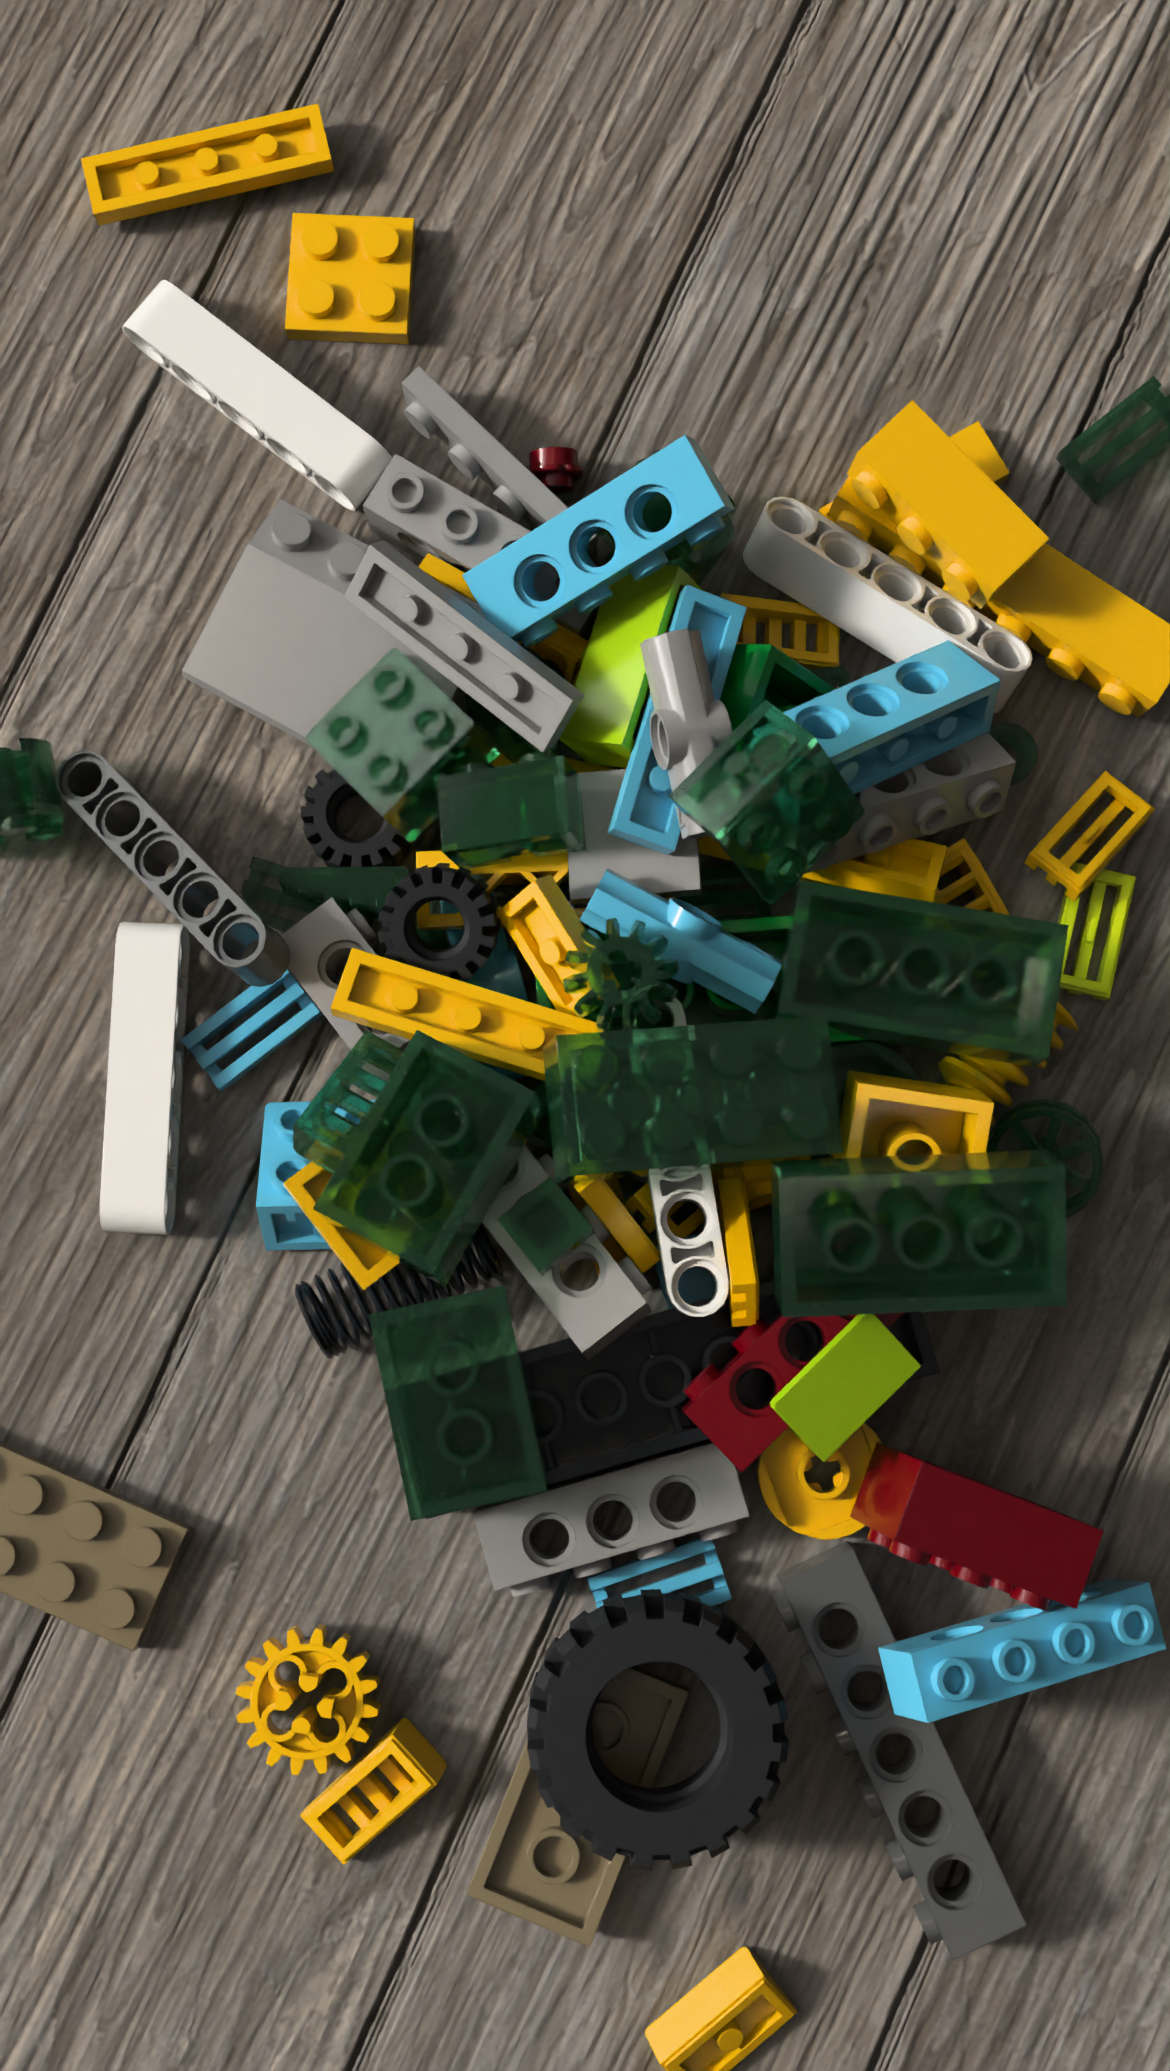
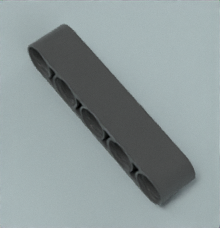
(193, 881)

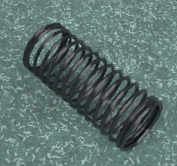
(321, 1326)

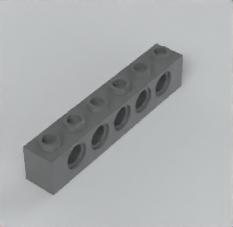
(981, 1904)

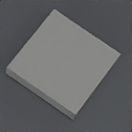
(660, 873)

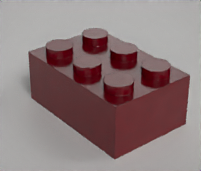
(974, 1530)

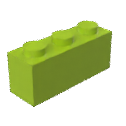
(614, 669)

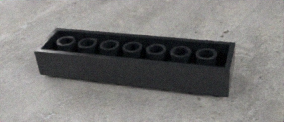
(632, 1392)

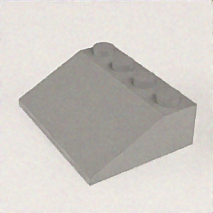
(284, 632)

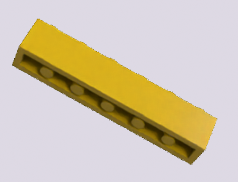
(1055, 609)

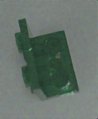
(395, 740)
(770, 800)

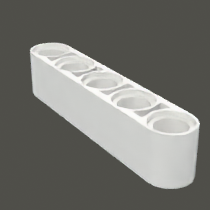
(257, 395)
(874, 593)
(144, 1078)
(706, 1248)

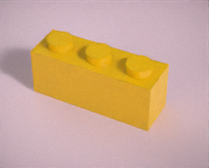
(945, 505)

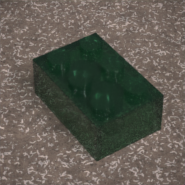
(430, 1157)
(459, 1402)

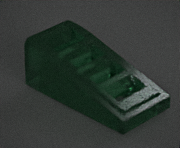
(348, 886)
(325, 1135)

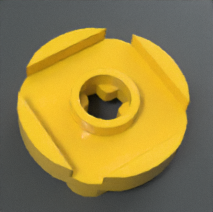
(804, 1505)

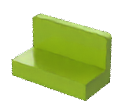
(844, 1385)

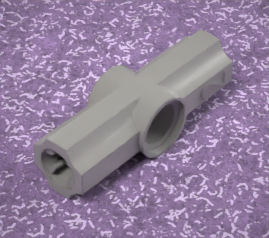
(685, 716)

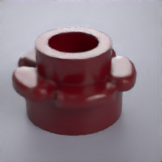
(556, 468)

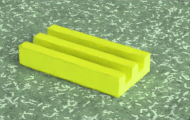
(1078, 983)

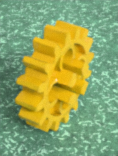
(272, 1693)

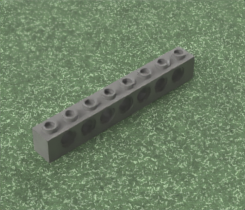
(591, 1317)

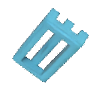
(234, 1009)
(711, 1569)

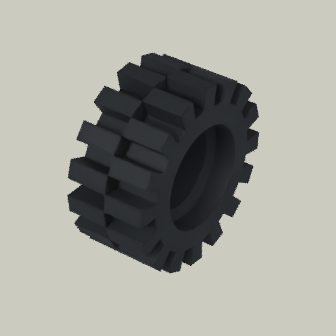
(334, 847)
(446, 885)

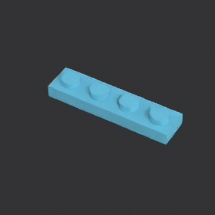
(643, 807)

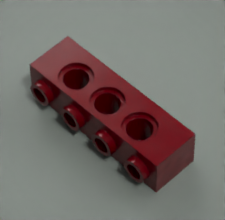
(714, 1405)

